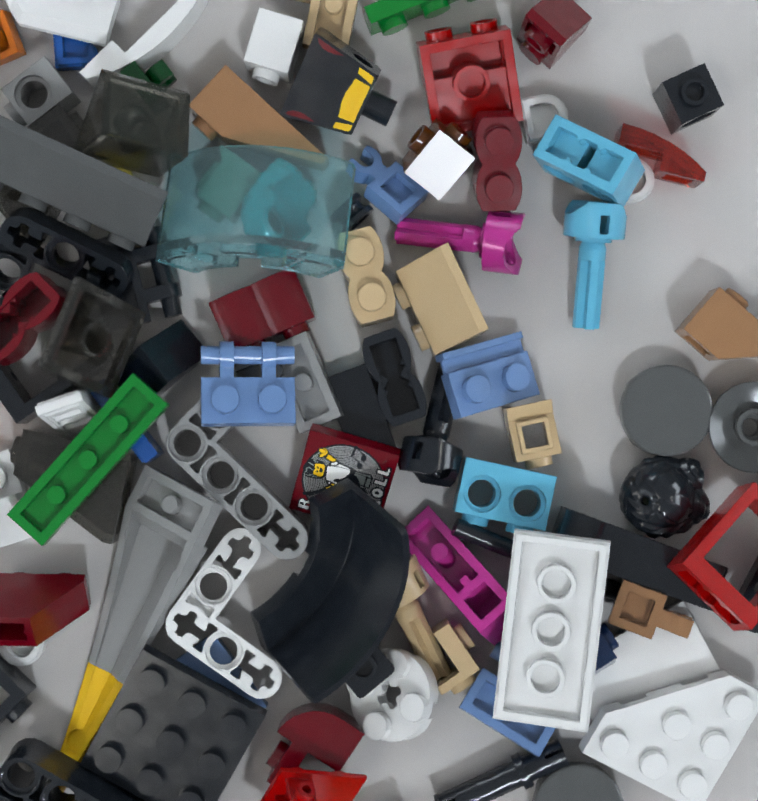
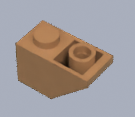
(721, 327)

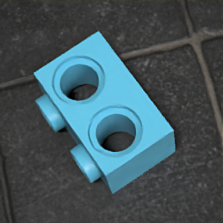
(589, 161)
(506, 483)

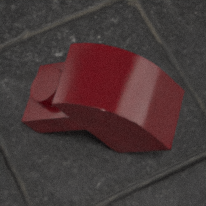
(317, 730)

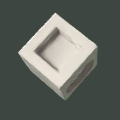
(274, 47)

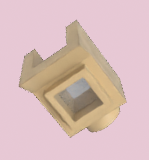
(532, 433)

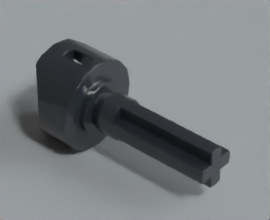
(432, 451)

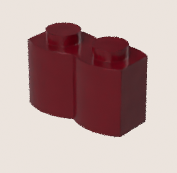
(495, 173)
(26, 310)
(264, 310)

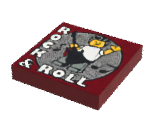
(340, 455)

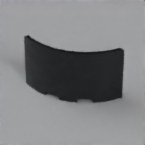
(345, 596)

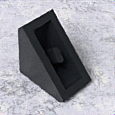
(164, 358)

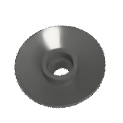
(727, 427)

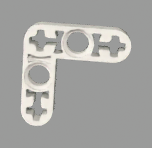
(208, 610)

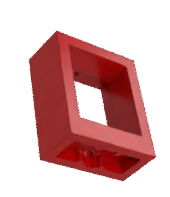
(706, 580)

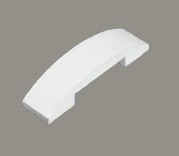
(151, 45)

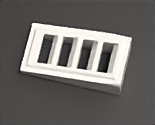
(69, 411)

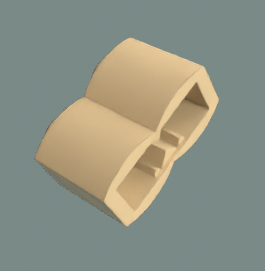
(369, 288)

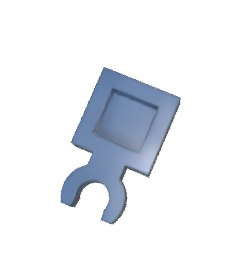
(388, 187)

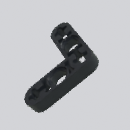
(28, 252)

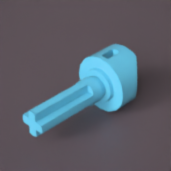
(593, 225)

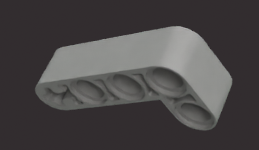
(244, 483)

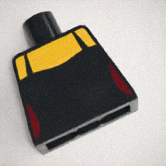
(336, 87)

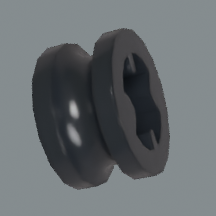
(358, 212)

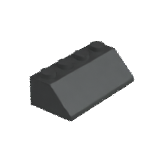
(77, 185)

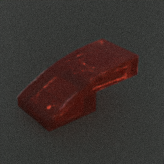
(670, 161)

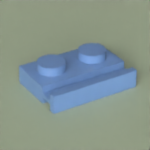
(487, 375)

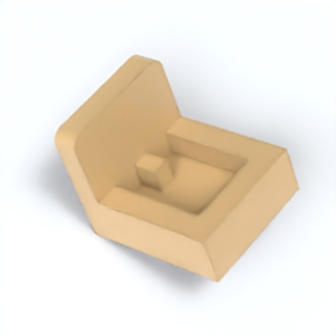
(457, 645)

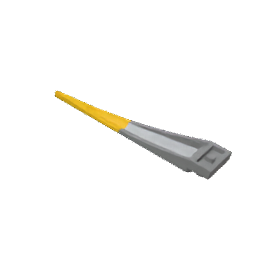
(154, 560)

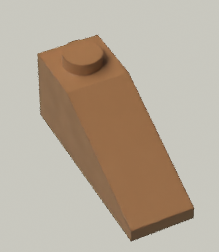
(241, 116)

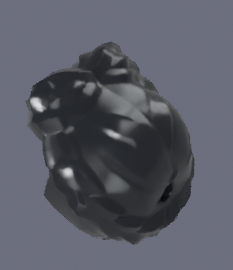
(673, 496)

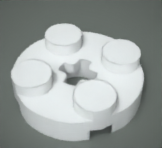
(414, 704)

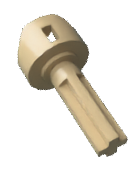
(415, 624)

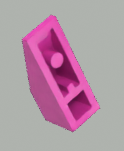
(458, 574)

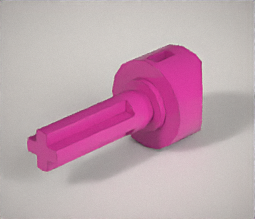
(492, 241)

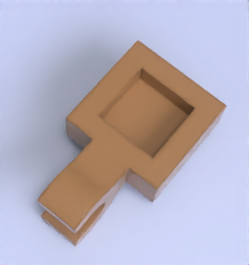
(643, 610)

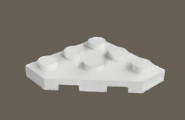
(676, 734)

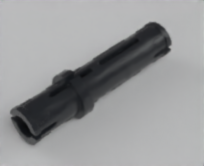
(509, 776)

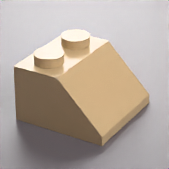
(439, 301)

